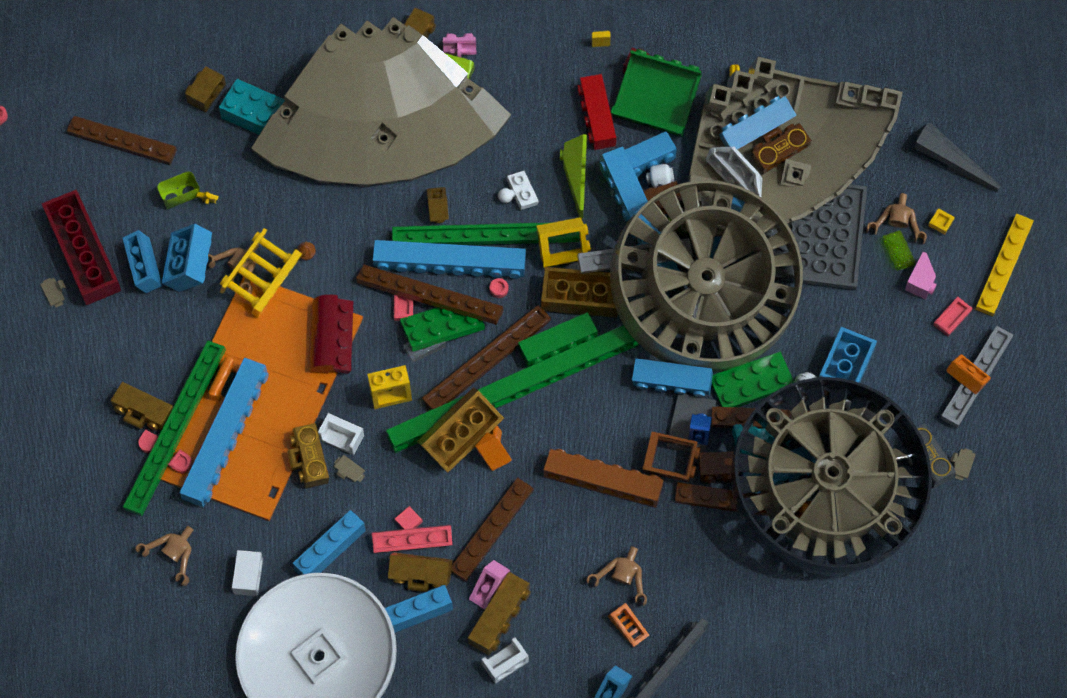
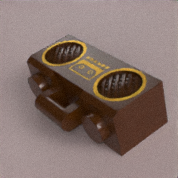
(786, 146)

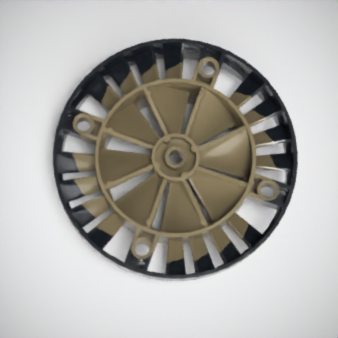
(862, 484)

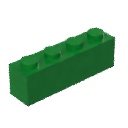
(557, 339)

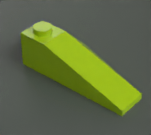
(574, 166)

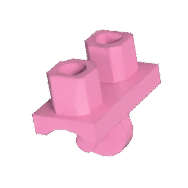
(459, 45)

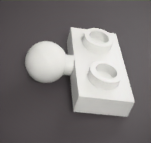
(520, 189)

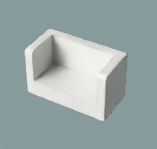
(341, 434)
(247, 573)
(505, 661)

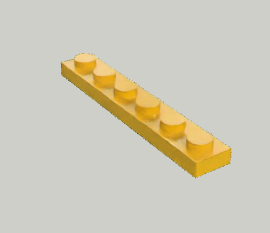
(1004, 265)

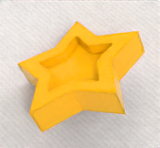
(207, 197)

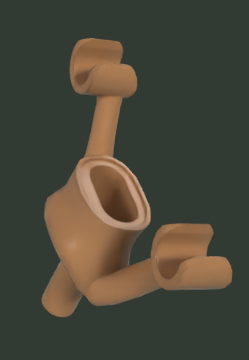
(899, 218)
(238, 254)
(176, 547)
(624, 572)

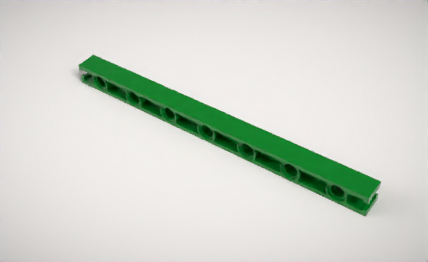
(522, 382)

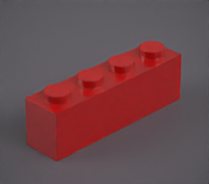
(597, 111)

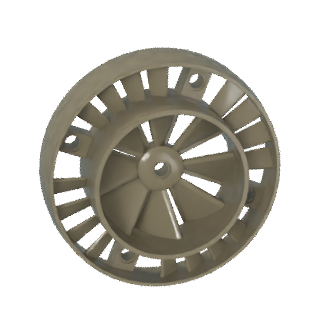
(726, 286)

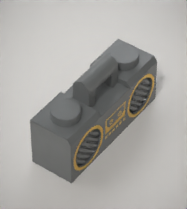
(941, 467)

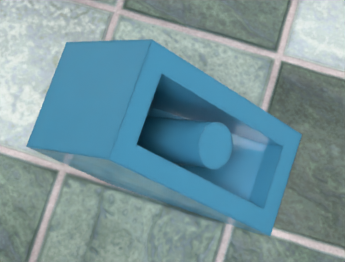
(614, 684)

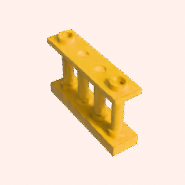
(268, 288)

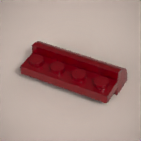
(331, 334)

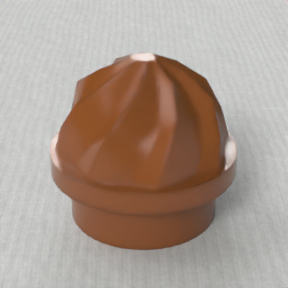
(307, 249)

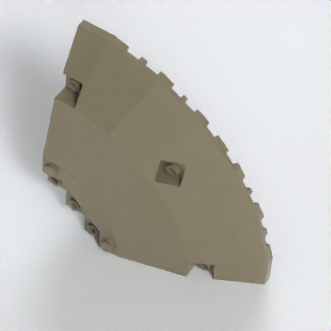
(375, 88)
(842, 130)

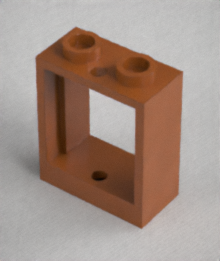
(651, 451)

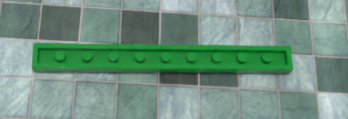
(477, 234)
(174, 428)

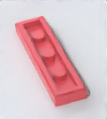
(412, 538)

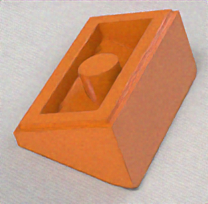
(968, 374)
(492, 451)

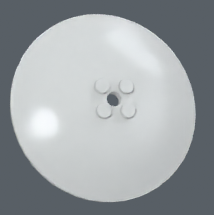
(309, 617)

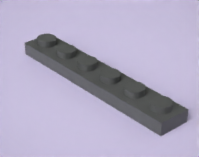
(673, 659)

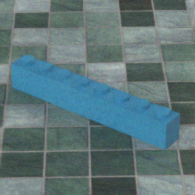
(627, 189)
(449, 259)
(223, 432)

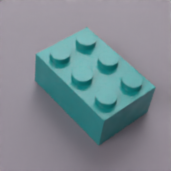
(249, 106)

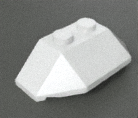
(735, 168)

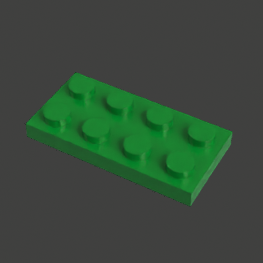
(437, 326)
(751, 381)

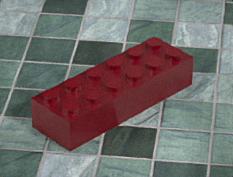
(81, 247)

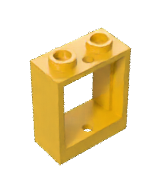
(559, 228)
(397, 382)

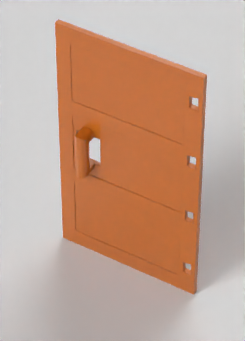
(286, 400)

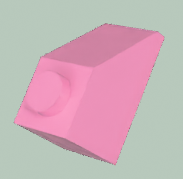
(922, 278)
(488, 583)

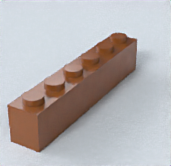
(603, 477)

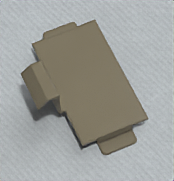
(53, 291)
(963, 463)
(348, 468)

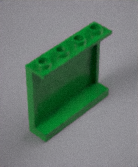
(657, 92)

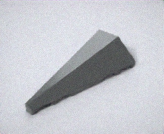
(939, 147)

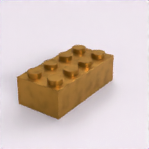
(577, 293)
(460, 429)

